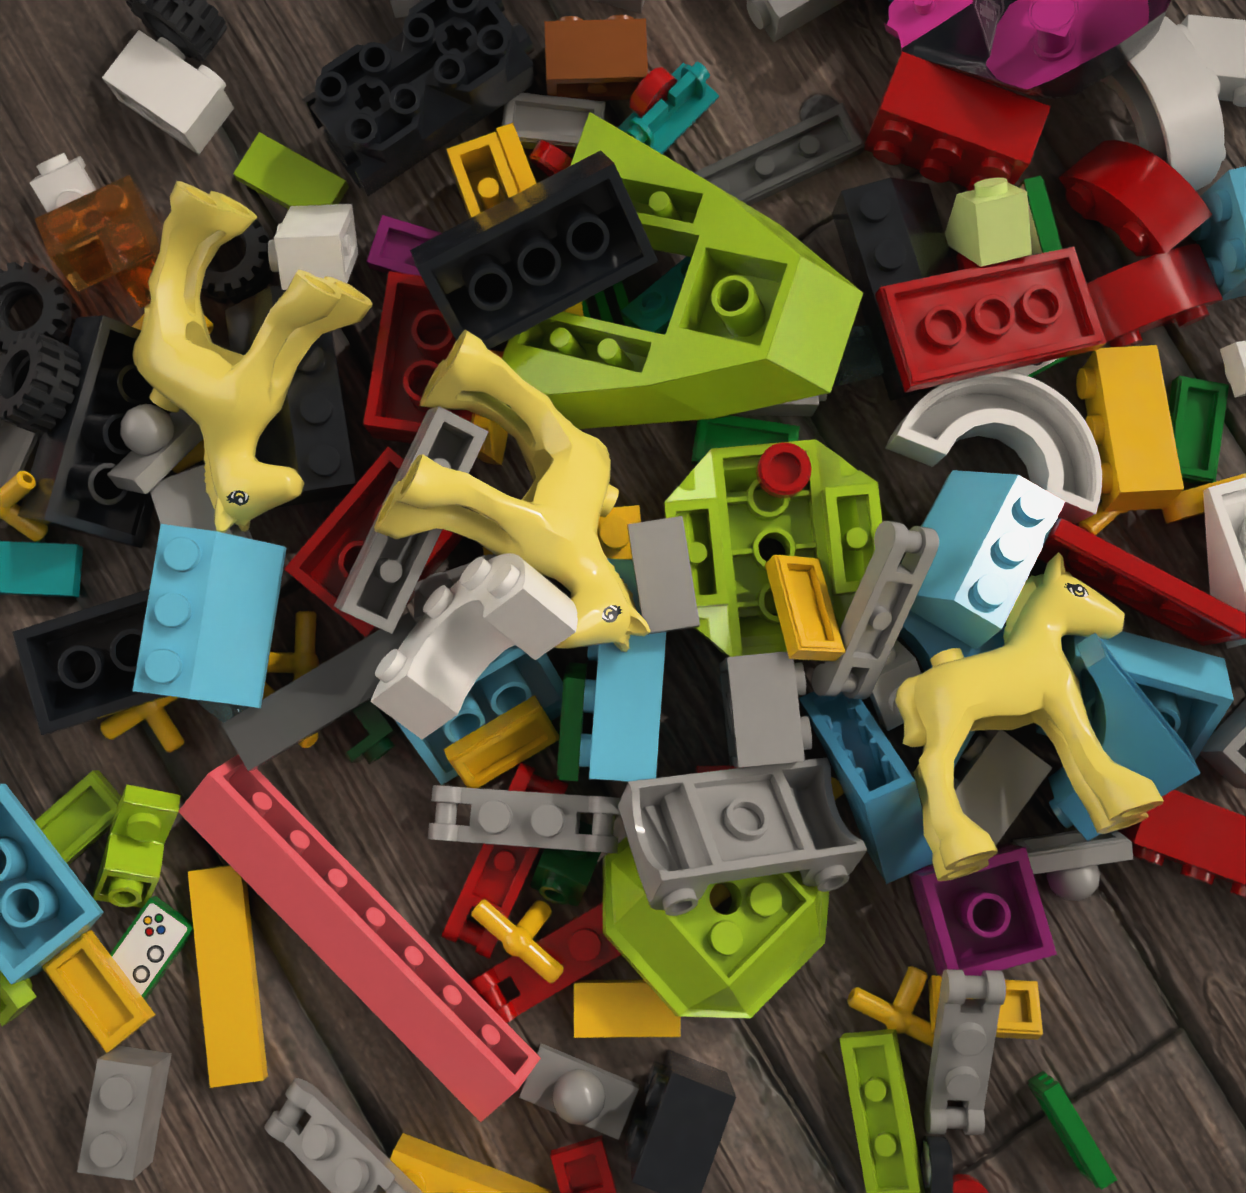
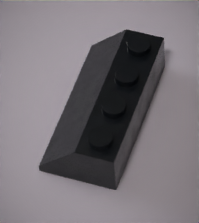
(888, 239)
(536, 253)
(312, 425)
(87, 442)
(84, 663)

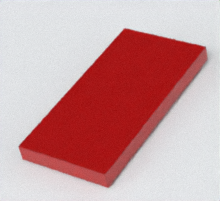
(989, 319)
(1143, 586)

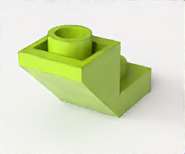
(135, 846)

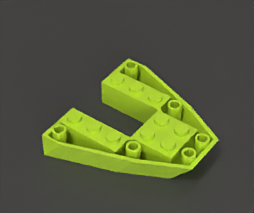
(749, 328)

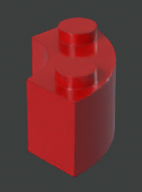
(1134, 196)
(1154, 294)

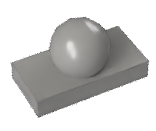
(156, 444)
(1073, 861)
(579, 1091)

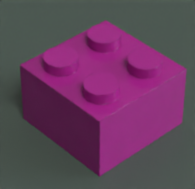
(984, 917)

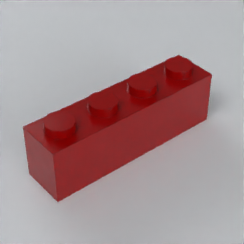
(1194, 834)

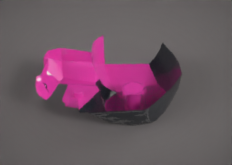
(1028, 44)

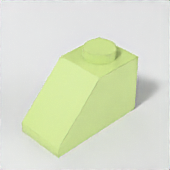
(990, 223)

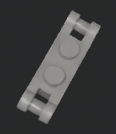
(878, 609)
(524, 819)
(963, 1050)
(334, 1145)

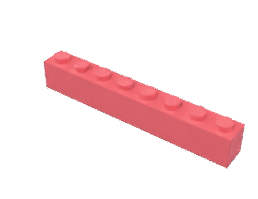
(360, 936)

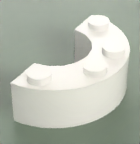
(1174, 104)
(1024, 416)
(464, 631)

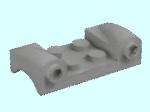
(736, 828)

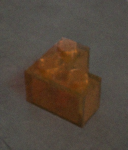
(104, 237)

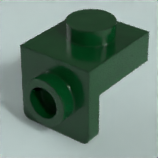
(381, 730)
(565, 873)

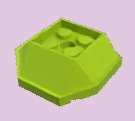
(730, 515)
(709, 959)

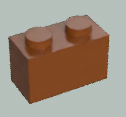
(595, 57)

